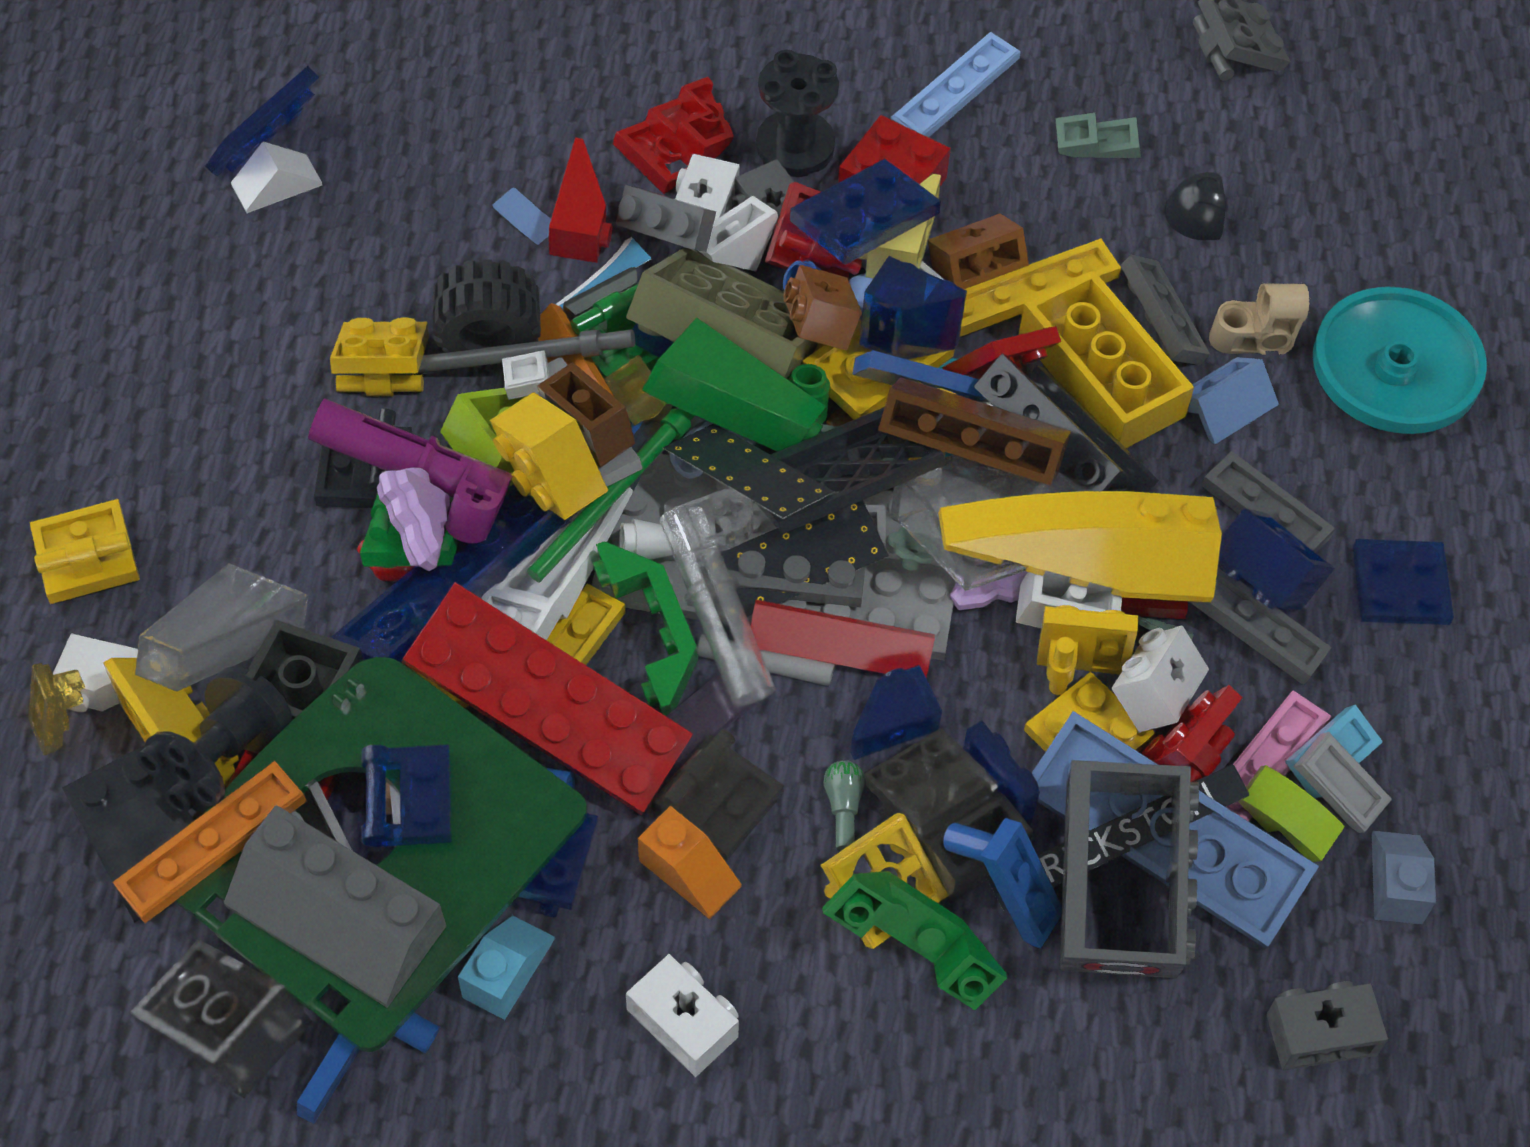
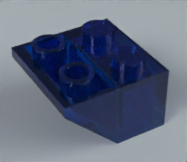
(910, 312)

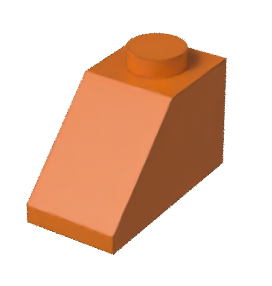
(687, 862)

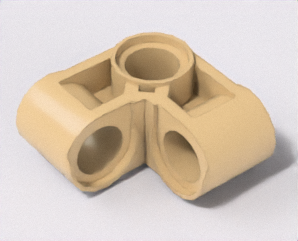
(1264, 324)

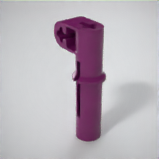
(474, 485)

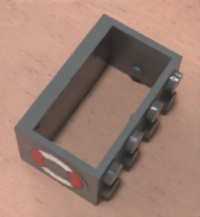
(1128, 780)

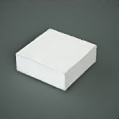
(524, 373)

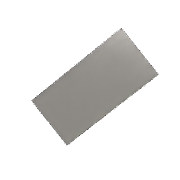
(1342, 782)

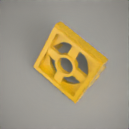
(902, 841)

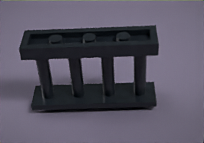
(1092, 455)

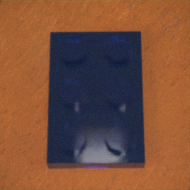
(263, 123)
(865, 211)

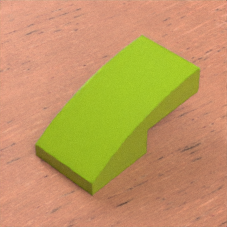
(1288, 808)

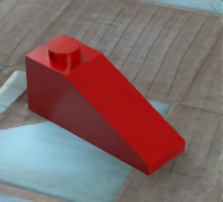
(579, 216)

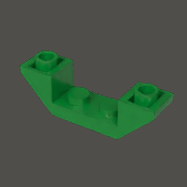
(629, 573)
(884, 900)

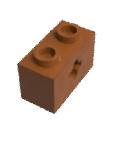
(979, 251)
(822, 307)

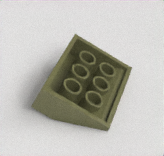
(723, 298)

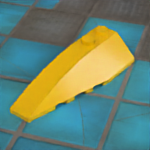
(1114, 539)

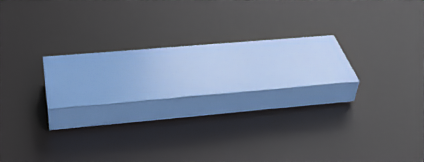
(957, 85)

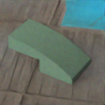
(1086, 138)

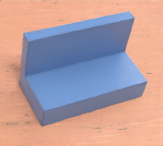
(1232, 397)

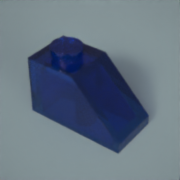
(896, 712)

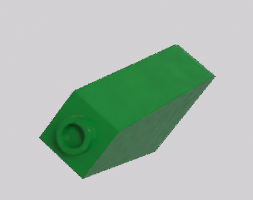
(733, 389)

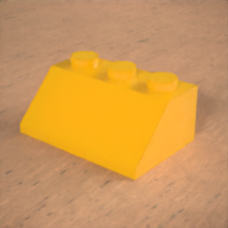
(160, 709)

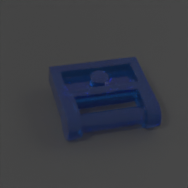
(423, 795)

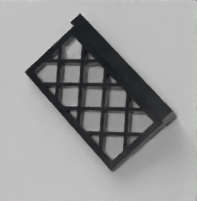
(854, 451)

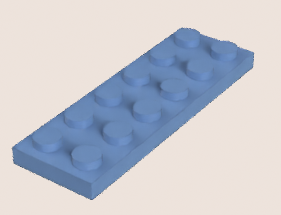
(1238, 868)

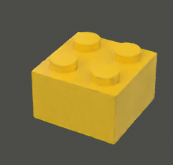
(548, 456)

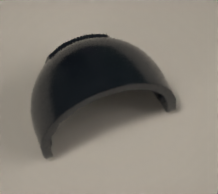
(1198, 207)

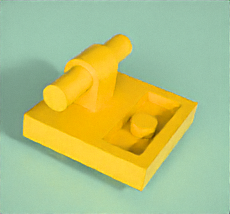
(378, 353)
(83, 551)
(1084, 642)

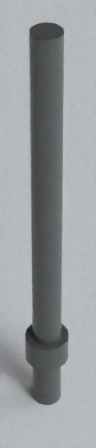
(588, 343)

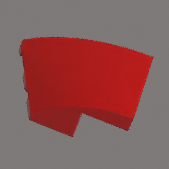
(682, 126)

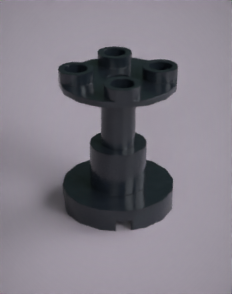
(797, 90)
(241, 717)

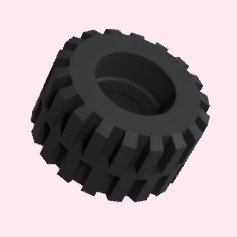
(485, 306)

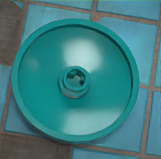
(1399, 360)

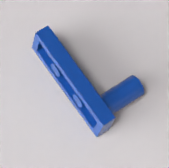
(889, 369)
(1015, 874)
(415, 1032)

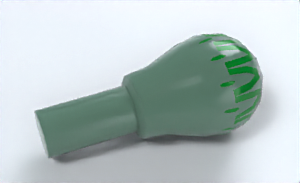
(844, 788)

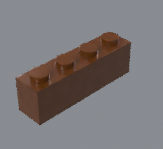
(974, 430)

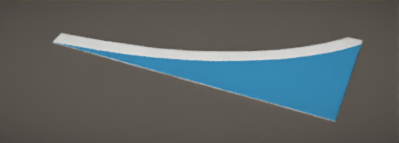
(627, 256)

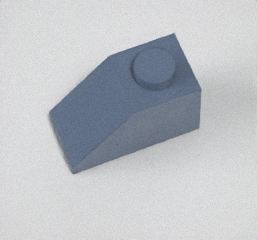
(1402, 878)

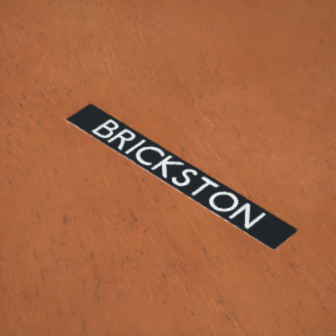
(1123, 832)

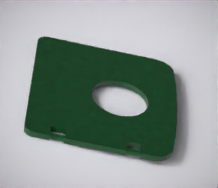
(504, 831)

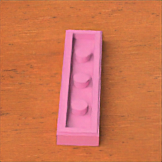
(1279, 738)

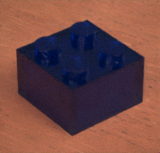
(1271, 560)

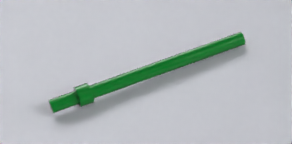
(673, 427)

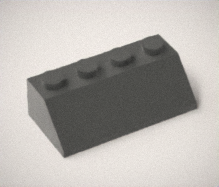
(333, 906)

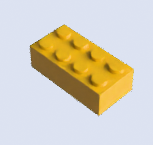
(1108, 359)

